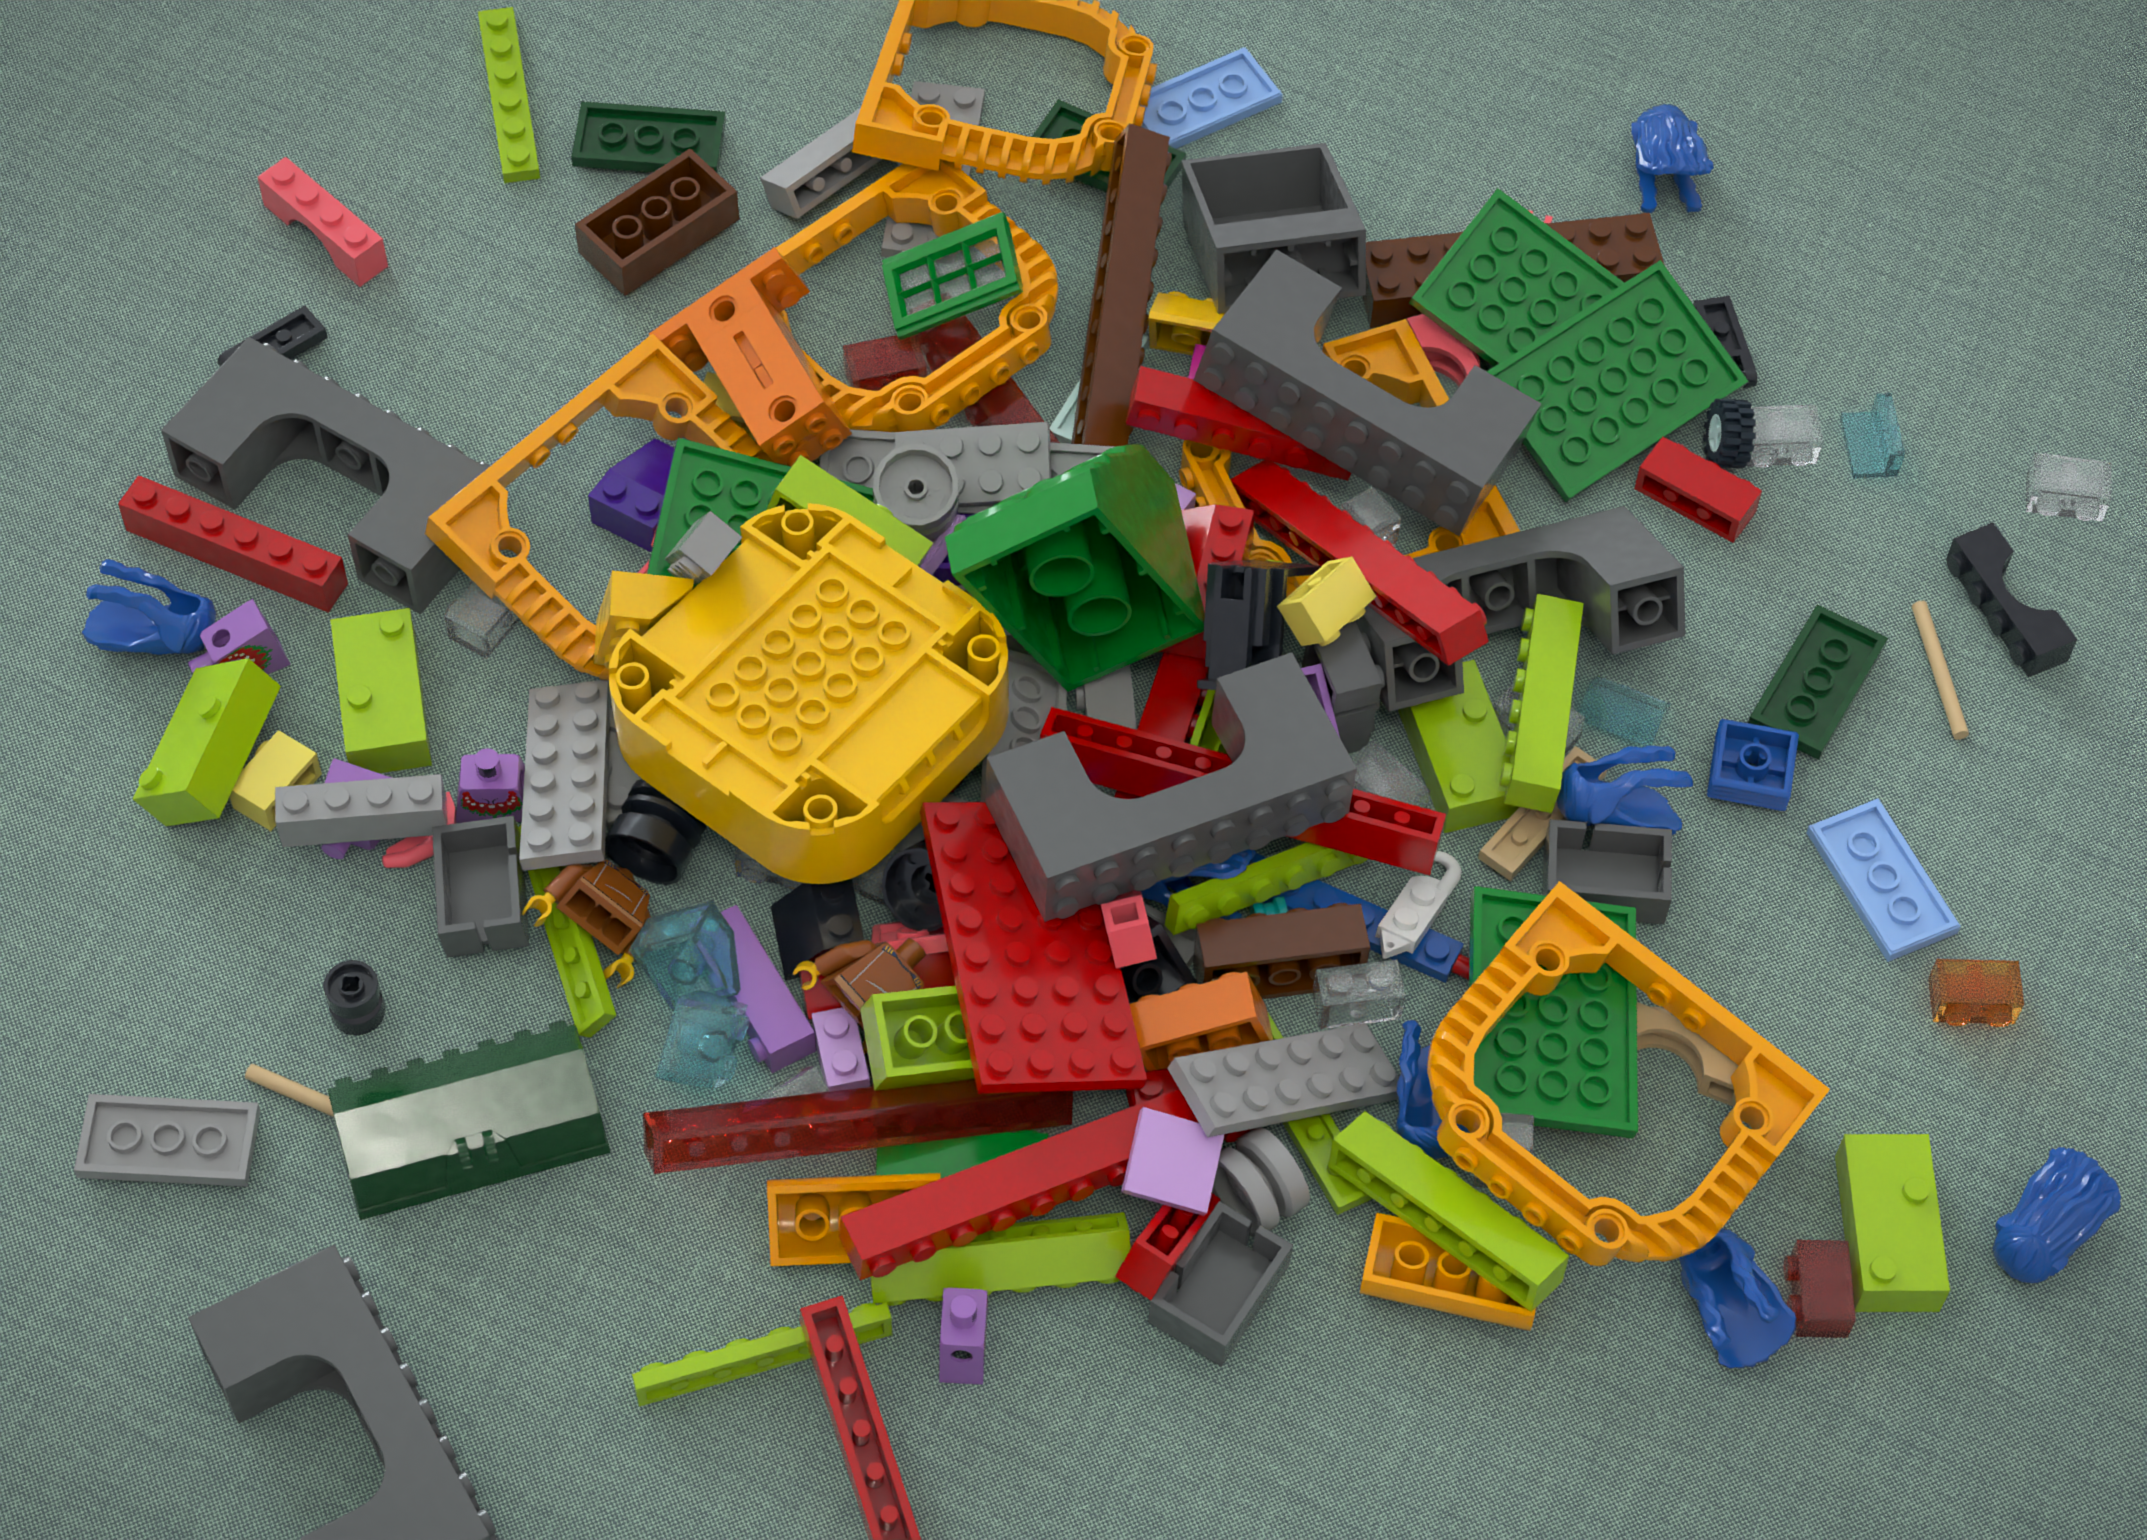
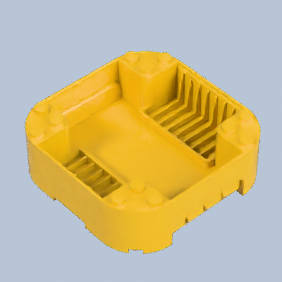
(812, 694)

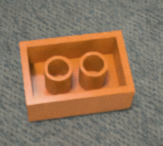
(1200, 1019)

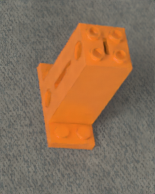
(759, 359)

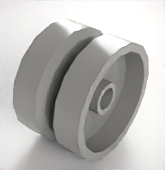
(924, 471)
(1260, 1179)

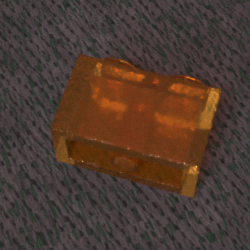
(1976, 991)

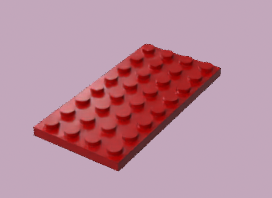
(1032, 994)

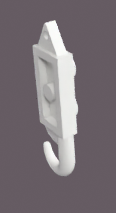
(1417, 908)

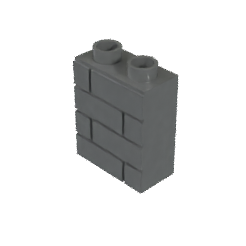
(1267, 201)

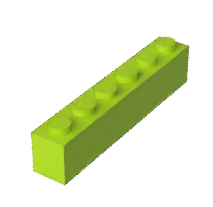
(1542, 704)
(1448, 1210)
(1016, 1260)

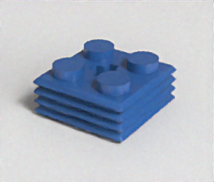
(1761, 785)

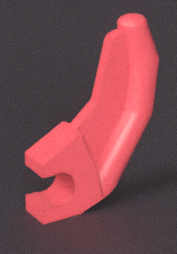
(415, 849)

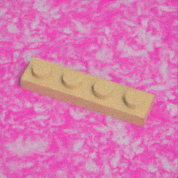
(1525, 831)

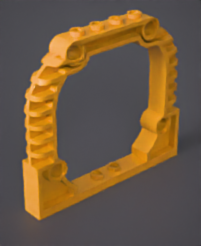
(924, 135)
(947, 202)
(1393, 362)
(476, 521)
(1574, 937)

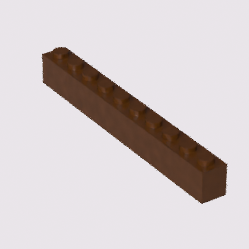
(1122, 286)

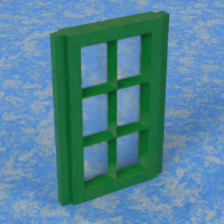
(952, 276)

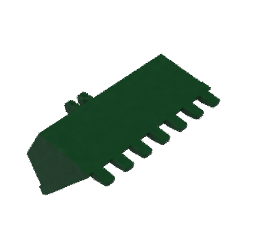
(467, 1120)

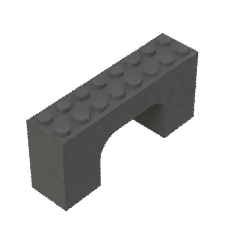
(275, 411)
(1425, 457)
(1599, 559)
(1091, 847)
(324, 1333)

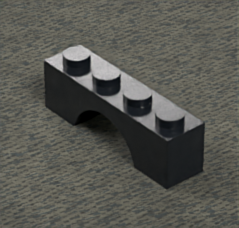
(2033, 636)

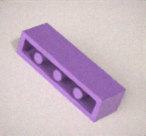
(776, 1022)

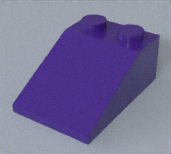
(632, 494)

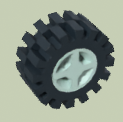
(1729, 433)

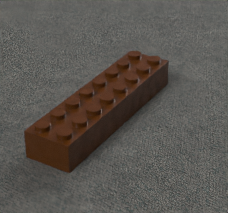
(1401, 265)

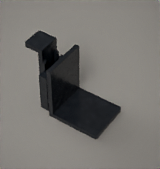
(1243, 614)

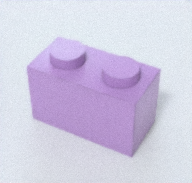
(840, 1050)

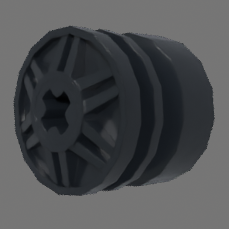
(653, 836)
(911, 890)

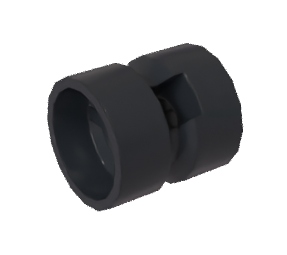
(354, 997)

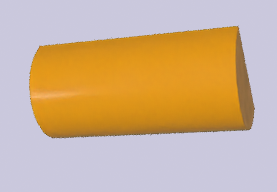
(808, 1212)
(1418, 1272)

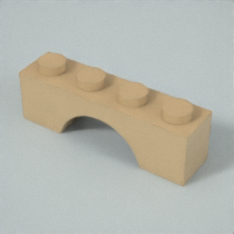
(1711, 1067)

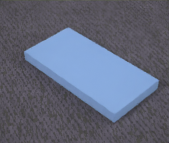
(1210, 98)
(1883, 880)

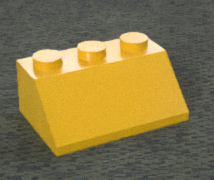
(1181, 322)
(634, 603)

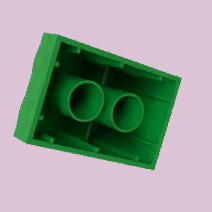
(1085, 566)

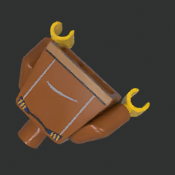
(603, 903)
(865, 969)

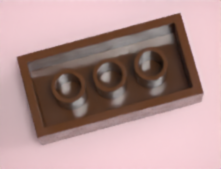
(657, 222)
(1282, 948)

